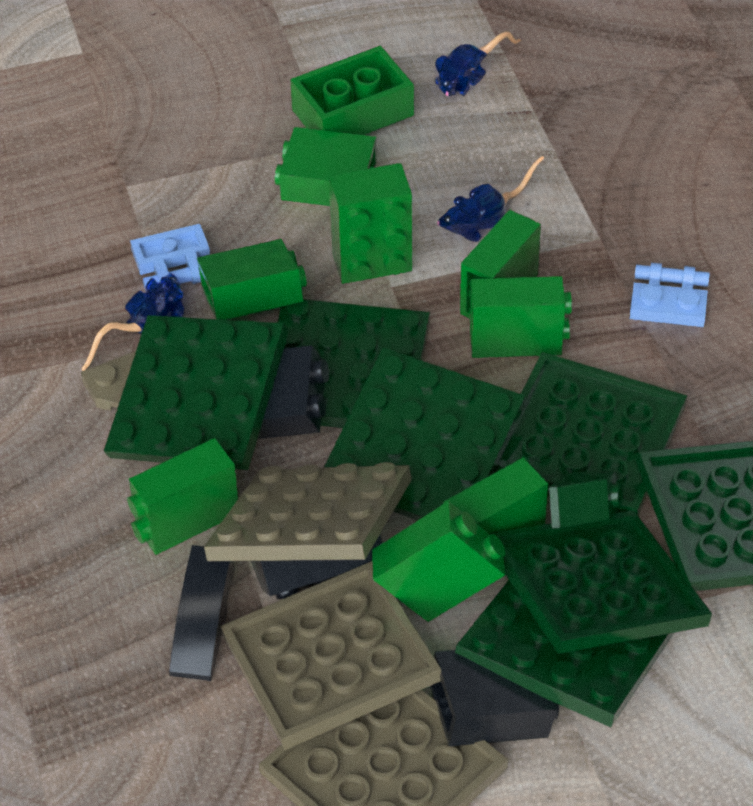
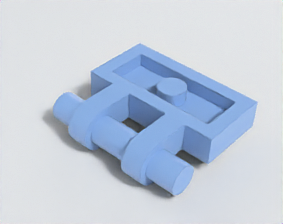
(169, 250)
(668, 303)

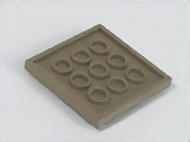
(309, 513)
(330, 655)
(385, 760)

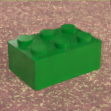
(354, 94)
(371, 223)

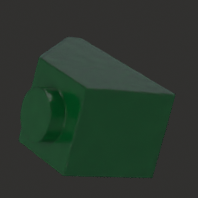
(584, 498)

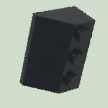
(286, 576)

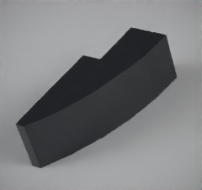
(200, 616)

